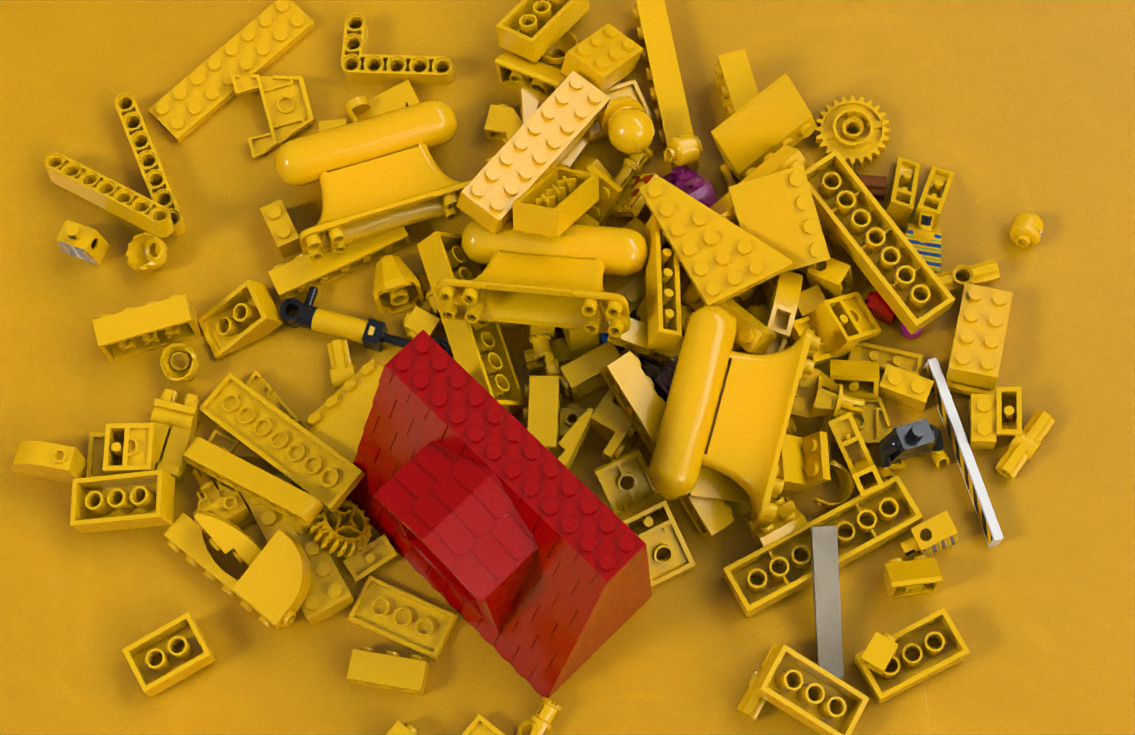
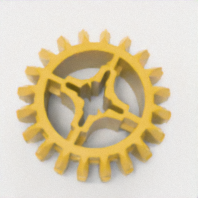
(351, 535)

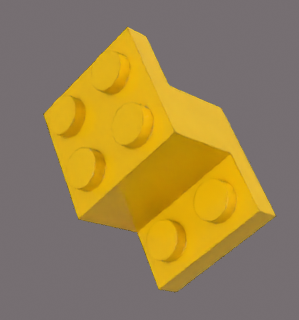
(840, 324)
(613, 425)
(121, 449)
(804, 461)

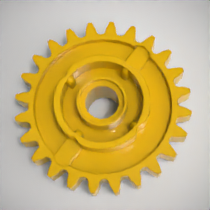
(854, 115)

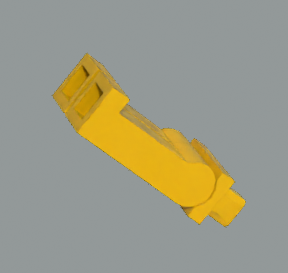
(174, 431)

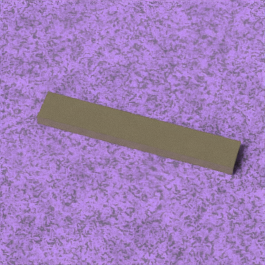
(827, 599)

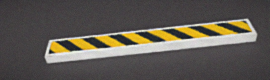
(963, 453)

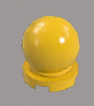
(627, 125)

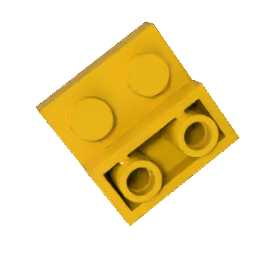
(786, 521)

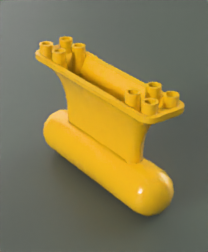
(374, 175)
(545, 278)
(728, 411)

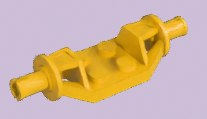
(815, 401)

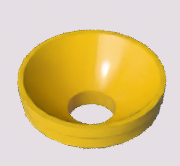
(563, 45)

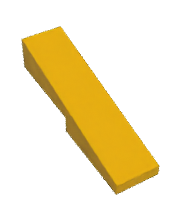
(573, 439)

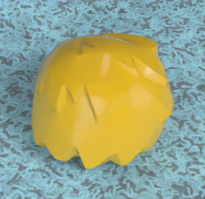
(146, 252)

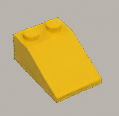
(240, 319)

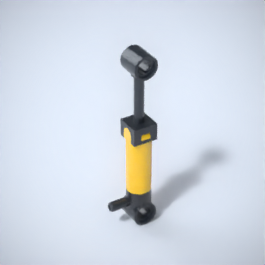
(369, 333)

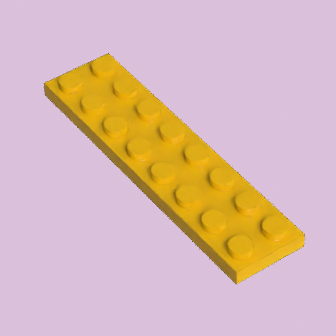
(244, 54)
(282, 442)

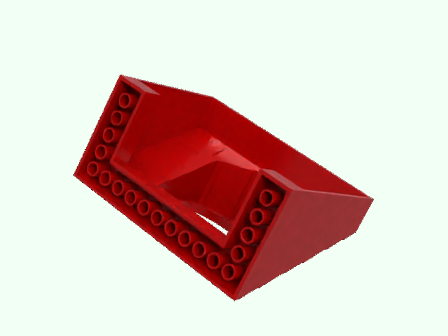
(495, 518)

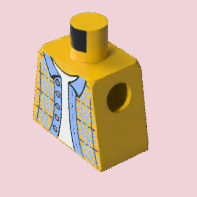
(78, 242)

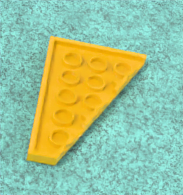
(712, 250)

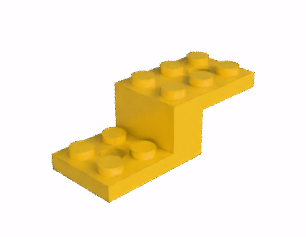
(645, 514)

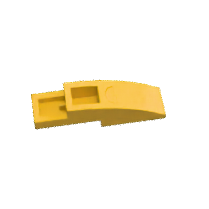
(783, 308)
(227, 536)

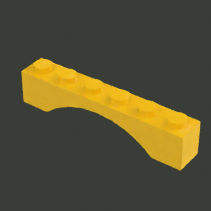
(187, 538)

